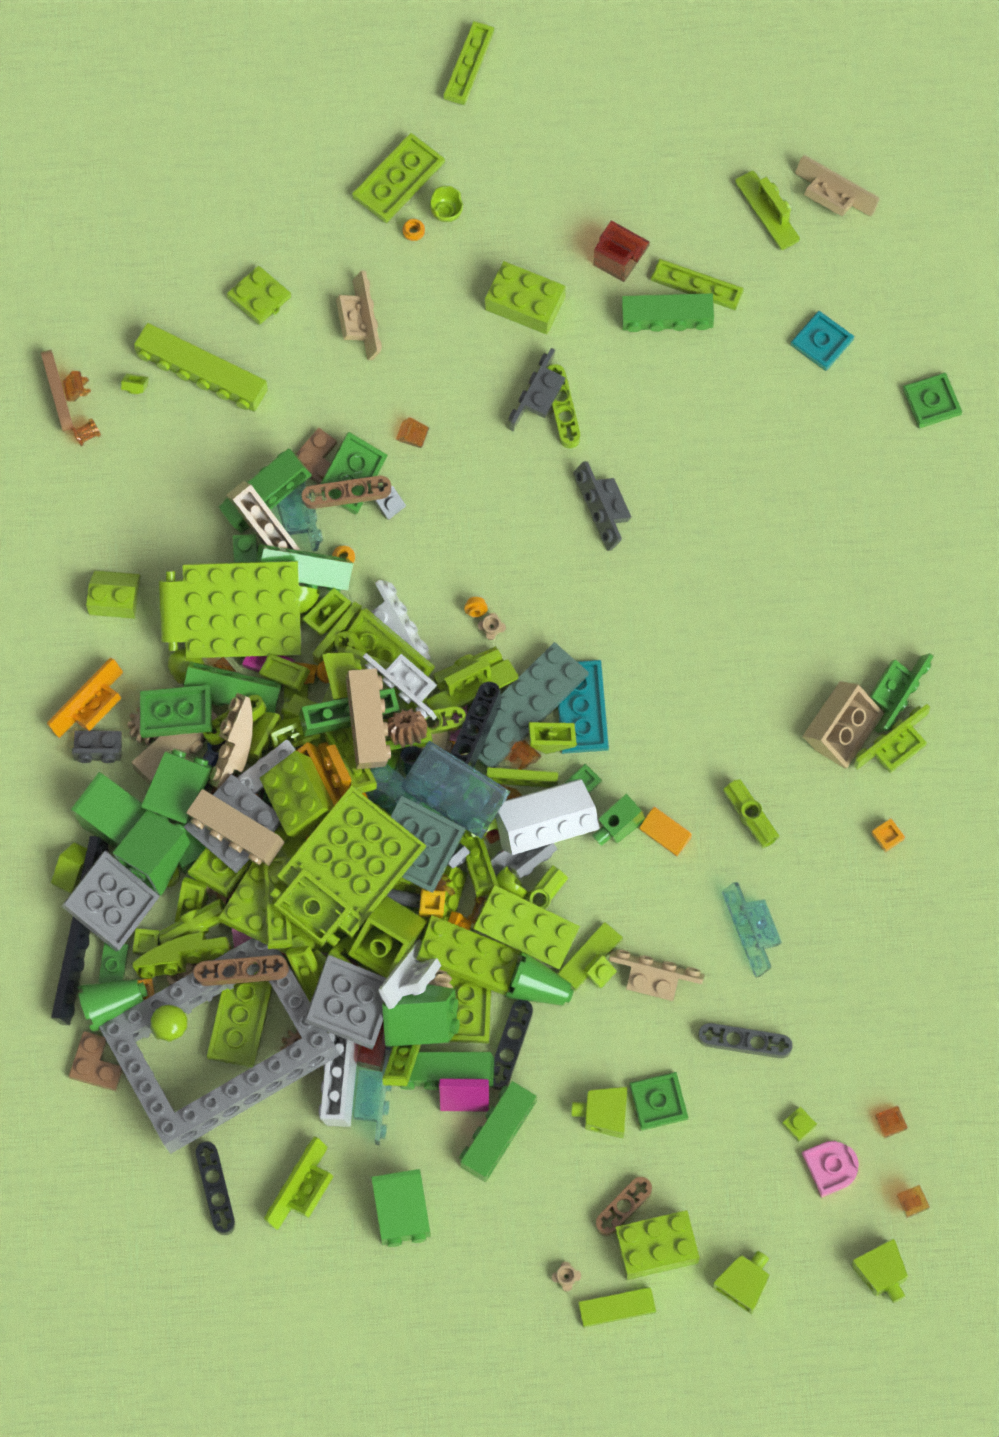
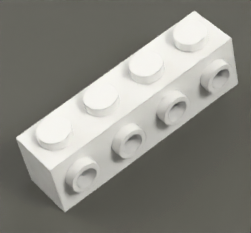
(339, 1084)

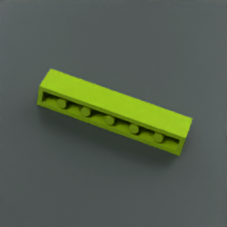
(200, 367)

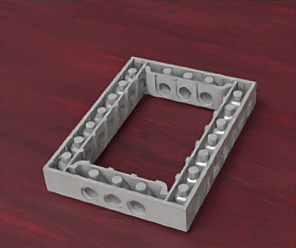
(239, 1093)

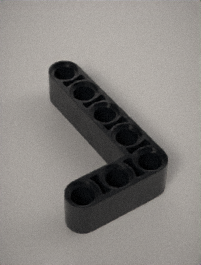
(472, 725)

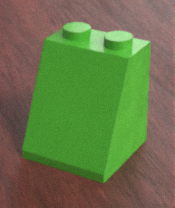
(177, 785)
(107, 810)
(153, 850)
(422, 1018)
(401, 1207)

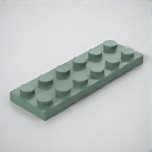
(530, 700)

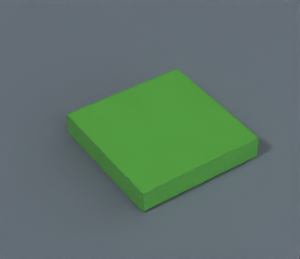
(932, 400)
(658, 1101)

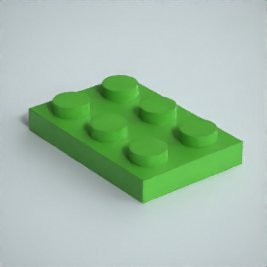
(353, 461)
(176, 711)

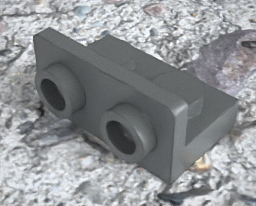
(97, 746)

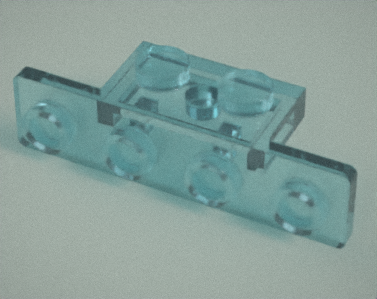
(298, 518)
(753, 927)
(371, 1098)

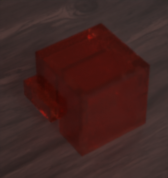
(619, 251)

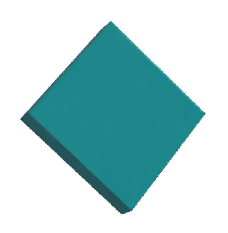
(822, 340)

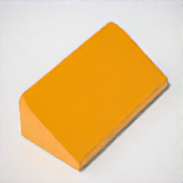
(665, 831)

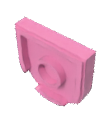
(831, 1166)

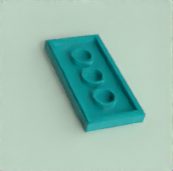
(587, 710)

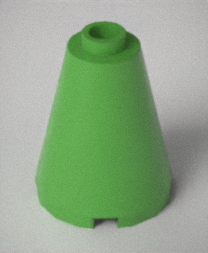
(538, 983)
(110, 999)

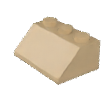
(843, 723)

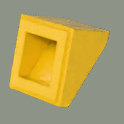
(432, 904)

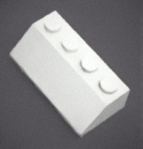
(546, 817)

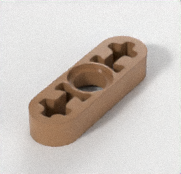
(641, 1198)

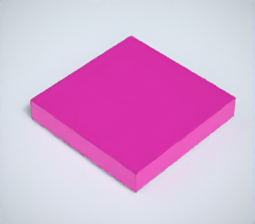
(464, 1095)

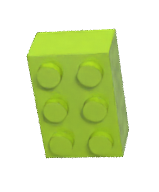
(525, 297)
(297, 795)
(657, 1245)

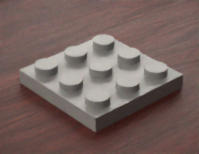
(245, 801)
(110, 901)
(347, 1002)

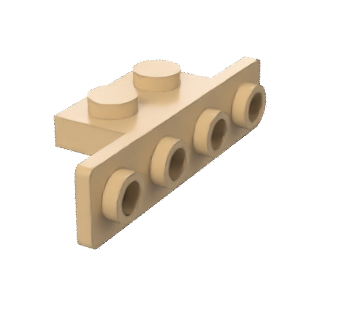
(834, 190)
(358, 316)
(654, 977)

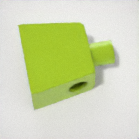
(604, 1111)
(882, 1270)
(744, 1281)

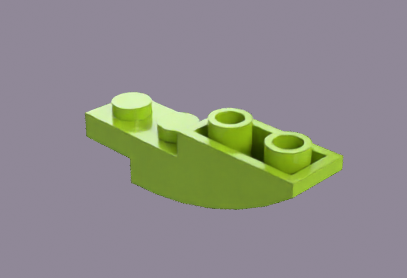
(173, 955)

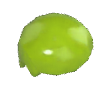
(446, 204)
(179, 663)
(510, 883)
(168, 1023)

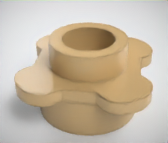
(492, 619)
(565, 1269)

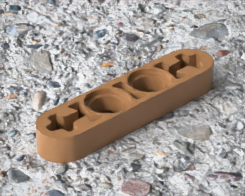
(57, 390)
(347, 496)
(240, 974)

